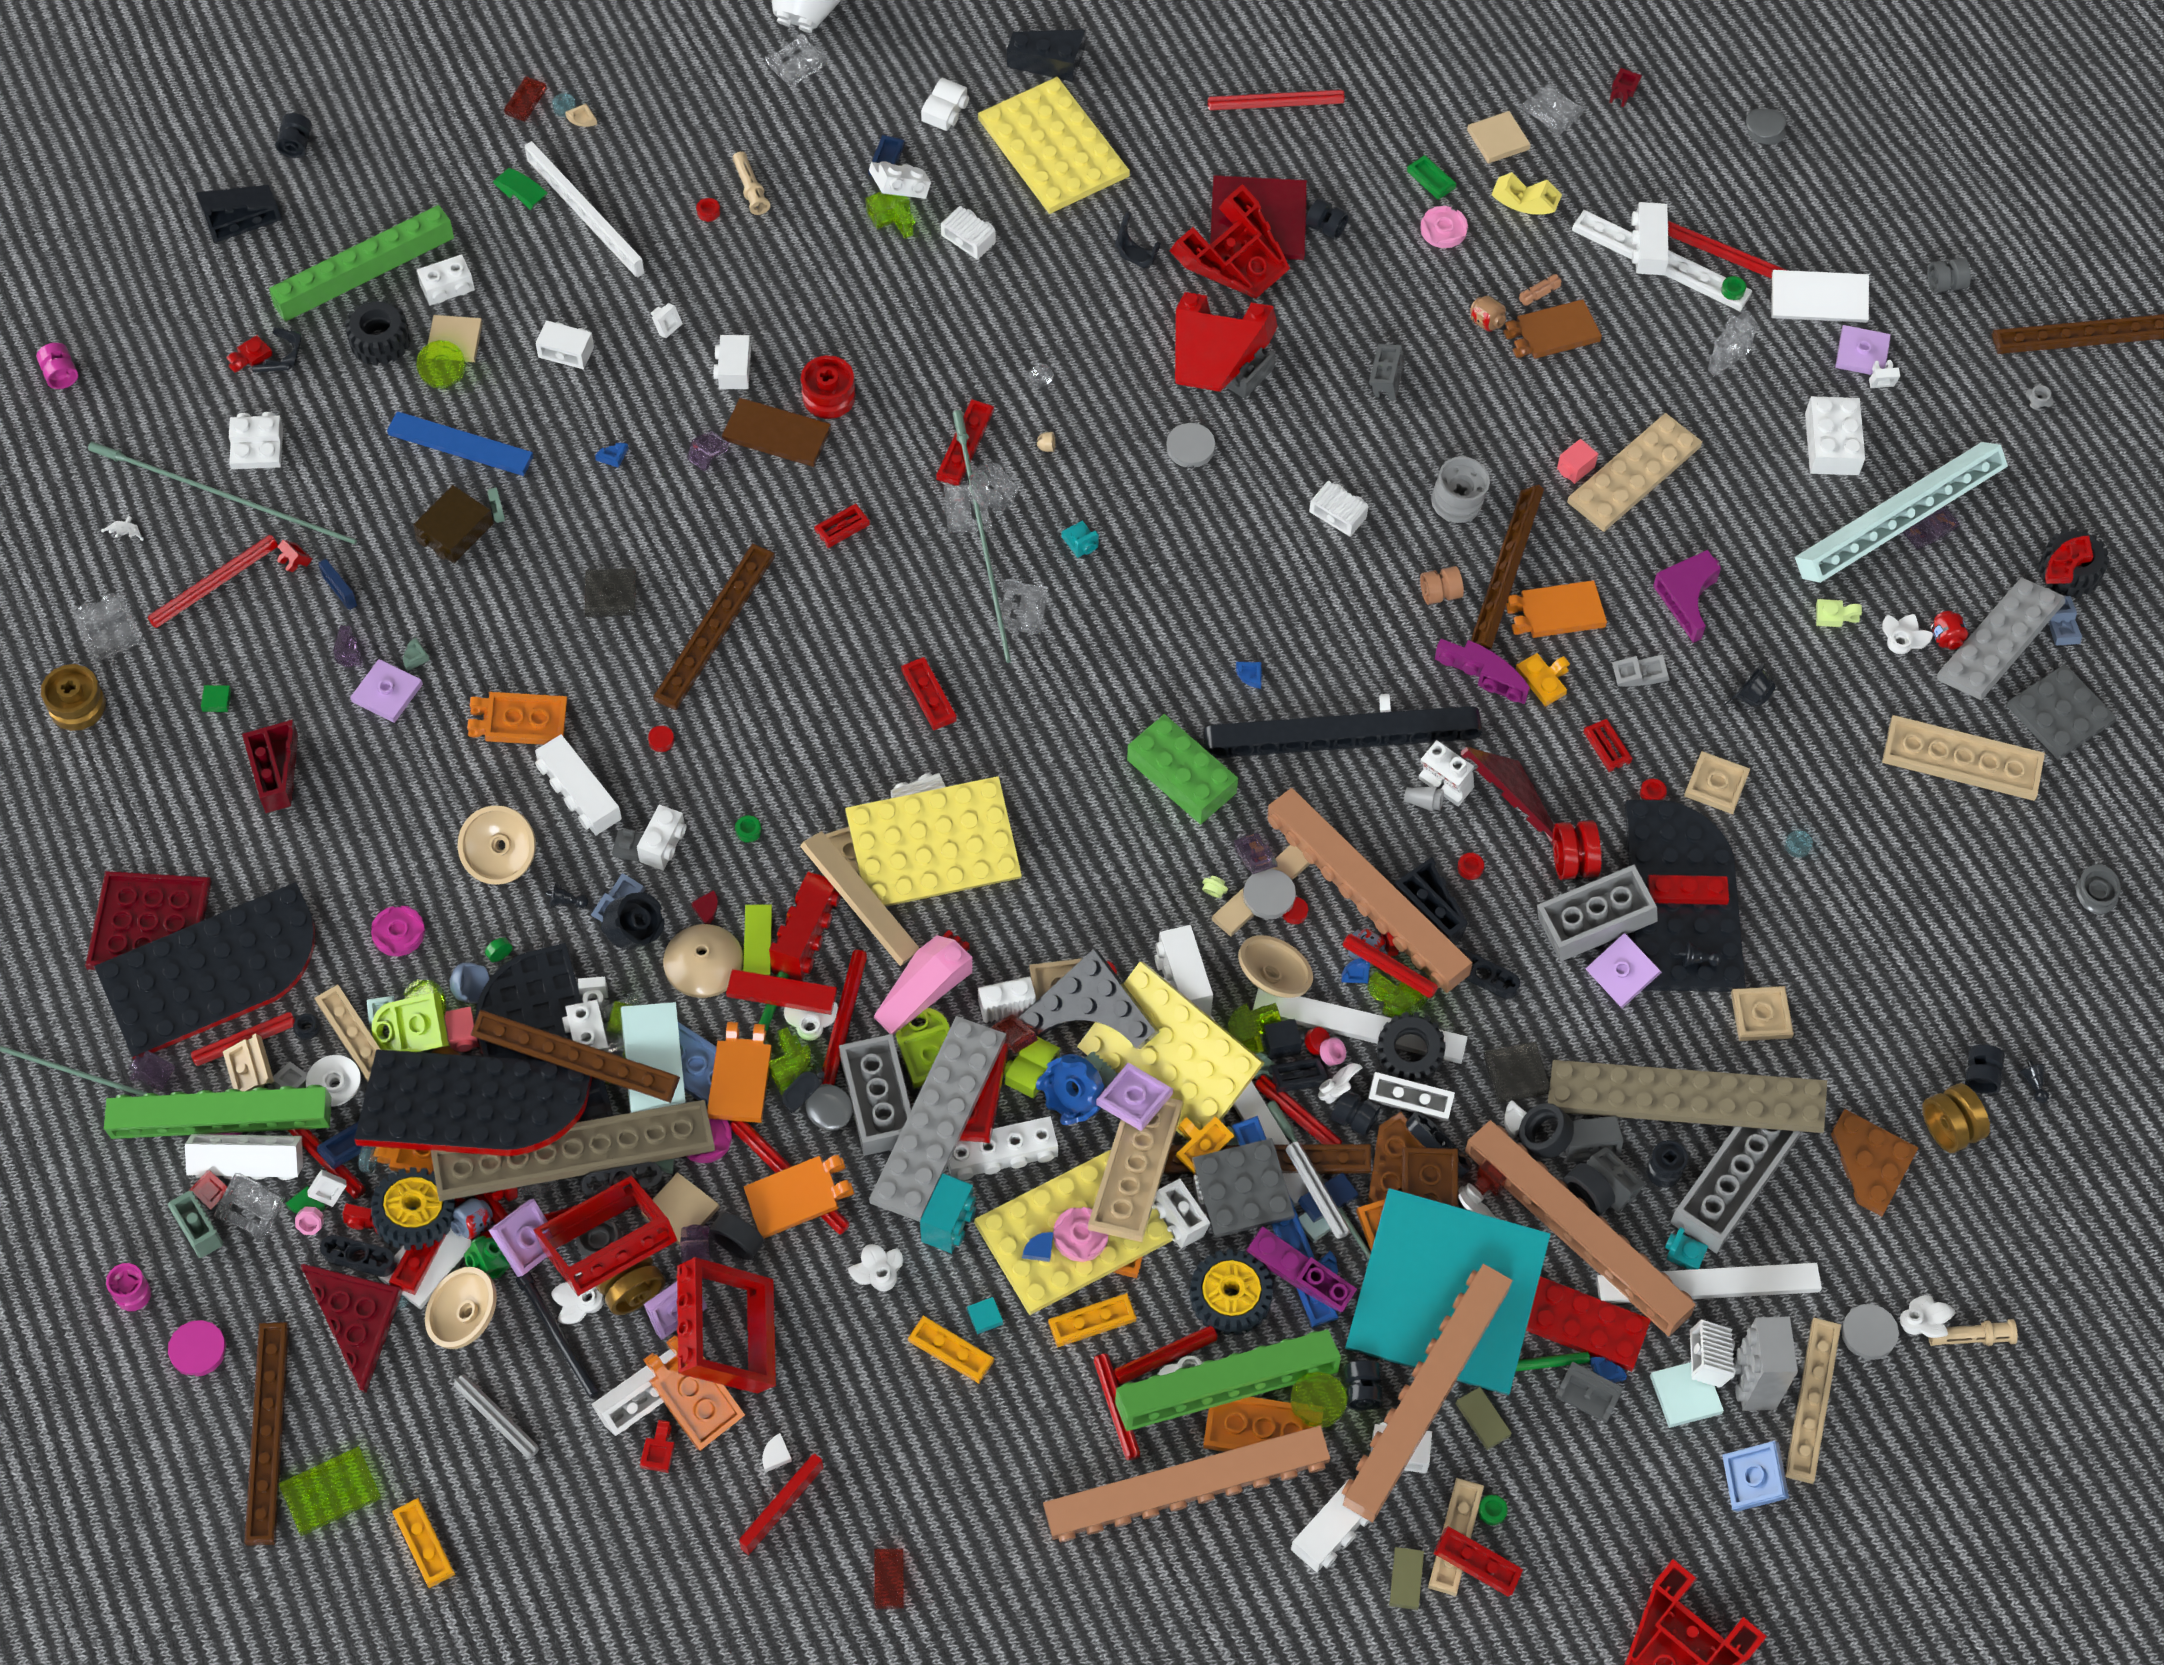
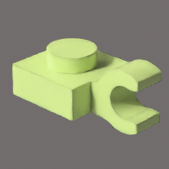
(1833, 613)

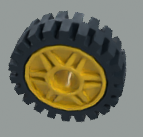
(406, 1226)
(1226, 1311)

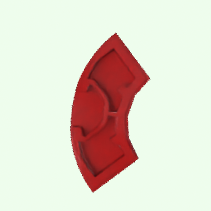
(2067, 558)

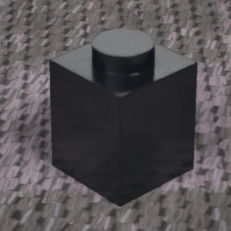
(1282, 1039)

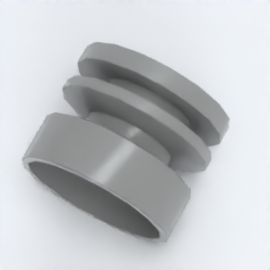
(1460, 489)

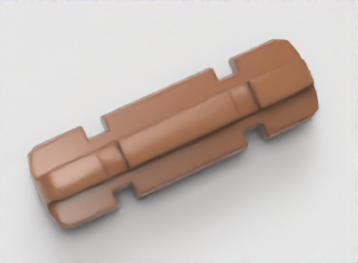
(1540, 289)

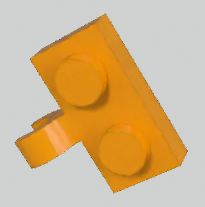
(1544, 679)
(1207, 1140)

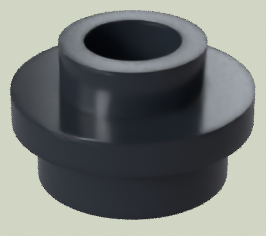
(304, 1020)

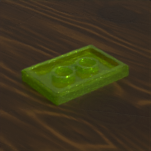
(330, 1491)

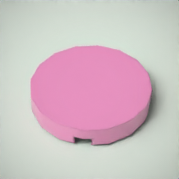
(1444, 227)
(1074, 1239)

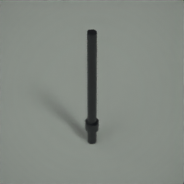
(526, 1284)

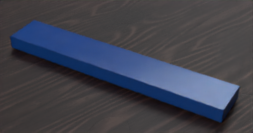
(460, 443)

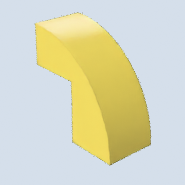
(1535, 199)

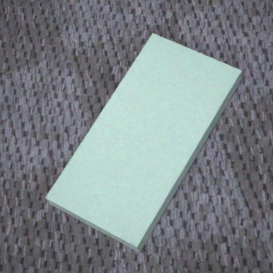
(653, 1040)

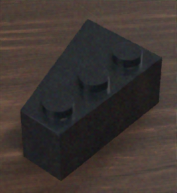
(1047, 52)
(237, 210)
(1430, 896)

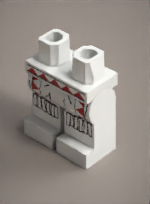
(1447, 768)

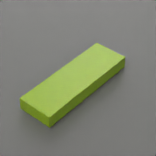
(757, 939)

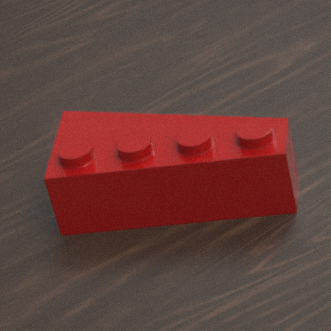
(804, 927)

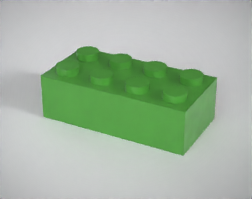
(1182, 769)

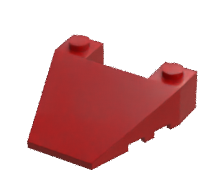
(1243, 255)
(1214, 346)
(1677, 1636)

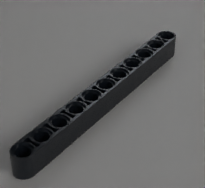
(1343, 732)

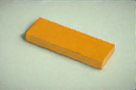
(1092, 1320)
(951, 1349)
(423, 1543)

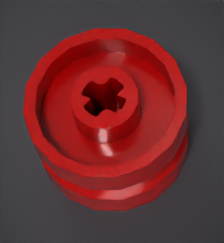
(828, 387)
(1576, 850)

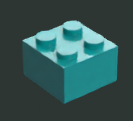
(947, 1213)

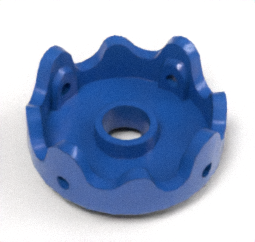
(1061, 1096)

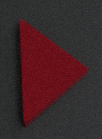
(1517, 788)
(357, 1315)

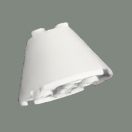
(803, 13)

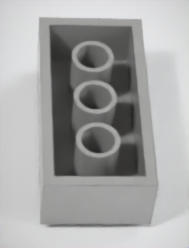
(1597, 913)
(875, 1091)
(1765, 1364)

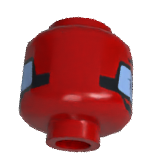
(1949, 630)

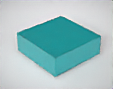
(985, 1315)

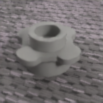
(2039, 392)

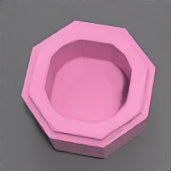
(309, 1220)

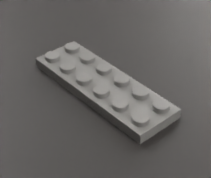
(2001, 638)

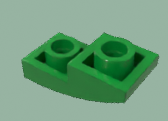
(518, 185)

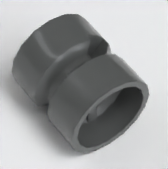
(1951, 275)

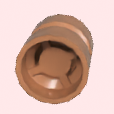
(1437, 586)

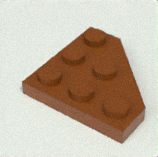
(1388, 1156)
(1871, 1160)

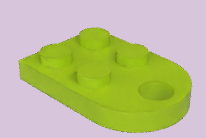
(413, 1024)
(922, 1044)

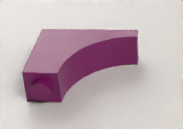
(1682, 586)

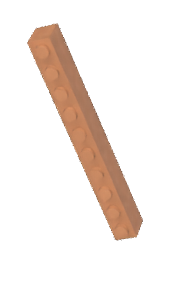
(1369, 890)
(1582, 1229)
(1427, 1392)
(1186, 1483)

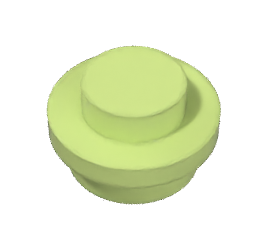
(1214, 886)

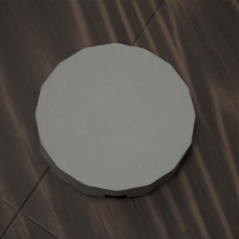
(1190, 445)
(1269, 894)
(1870, 1331)

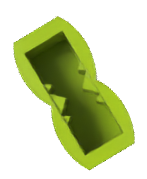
(1029, 1066)

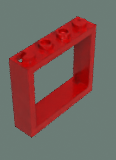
(617, 1255)
(760, 1323)

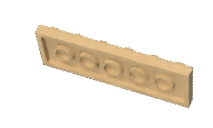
(1634, 472)
(1963, 757)
(1134, 1175)

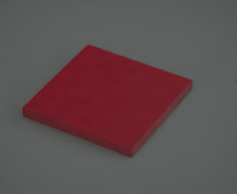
(1281, 204)
(143, 909)

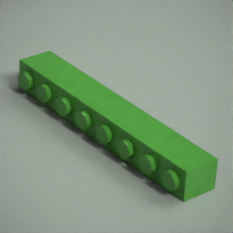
(361, 263)
(218, 1112)
(1225, 1379)

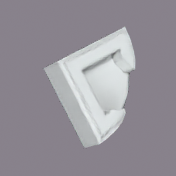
(1513, 1118)
(775, 1454)

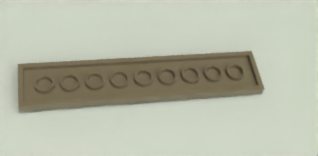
(1689, 1096)
(584, 1149)

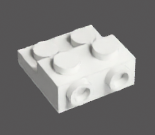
(900, 180)
(255, 441)

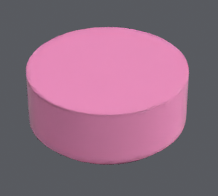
(1332, 1051)

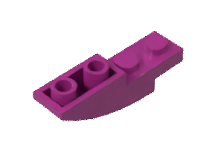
(1493, 671)
(1300, 1270)

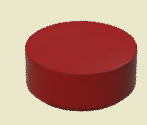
(708, 209)
(661, 738)
(1653, 790)
(1470, 866)
(1297, 913)
(1314, 1039)

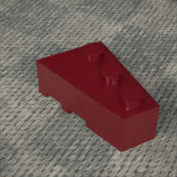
(273, 762)

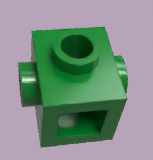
(486, 1256)

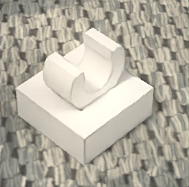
(666, 320)
(1884, 377)
(593, 989)
(327, 1188)

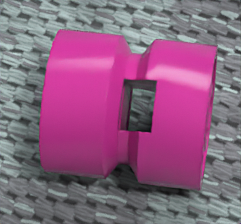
(57, 365)
(128, 1287)

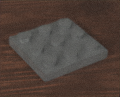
(2061, 711)
(1243, 1188)

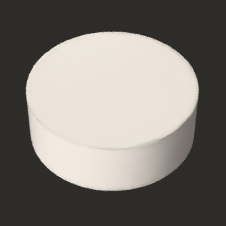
(1384, 703)

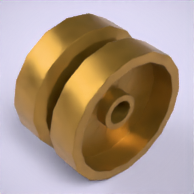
(73, 697)
(1956, 1118)
(632, 1287)

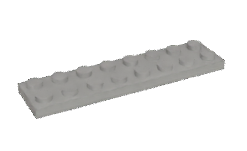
(937, 1118)

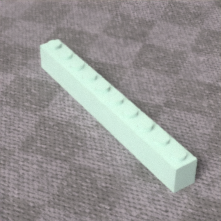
(1901, 512)

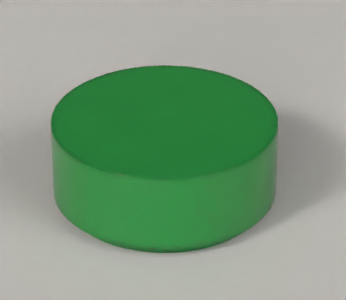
(1733, 288)
(748, 828)
(498, 949)
(1492, 1510)

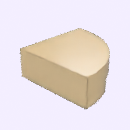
(581, 116)

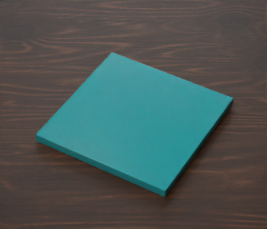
(1421, 1267)

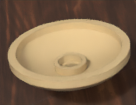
(480, 848)
(1275, 966)
(702, 974)
(460, 1308)

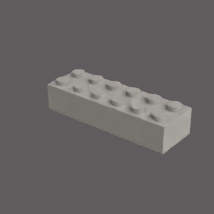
(1732, 1183)

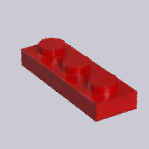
(928, 693)
(1688, 889)
(1478, 1561)

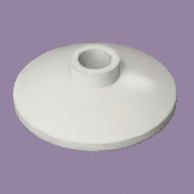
(333, 1069)

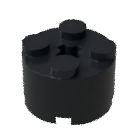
(633, 920)

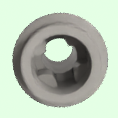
(1425, 797)

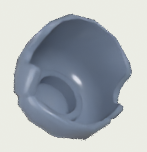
(468, 982)

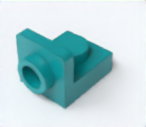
(1080, 539)
(1685, 1250)

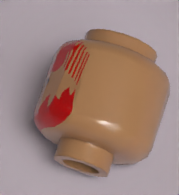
(1488, 313)

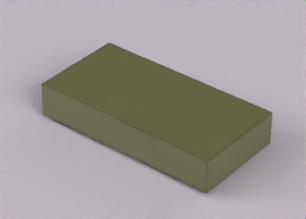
(1483, 1418)
(1406, 1578)

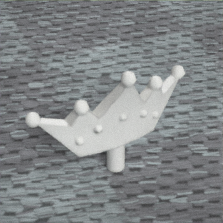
(124, 528)

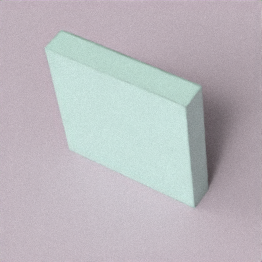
(1684, 1398)

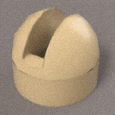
(1046, 442)

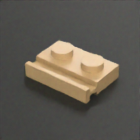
(248, 1064)

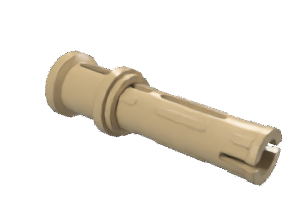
(753, 190)
(1986, 1333)

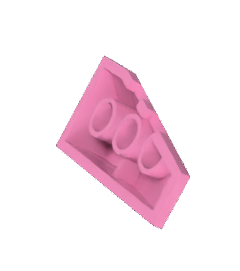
(927, 977)

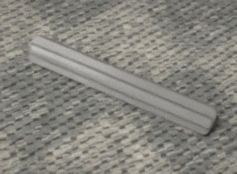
(1318, 1190)
(496, 1416)

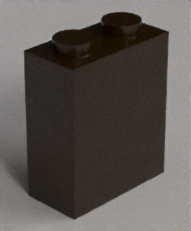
(453, 524)

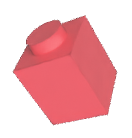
(1577, 461)
(459, 1029)

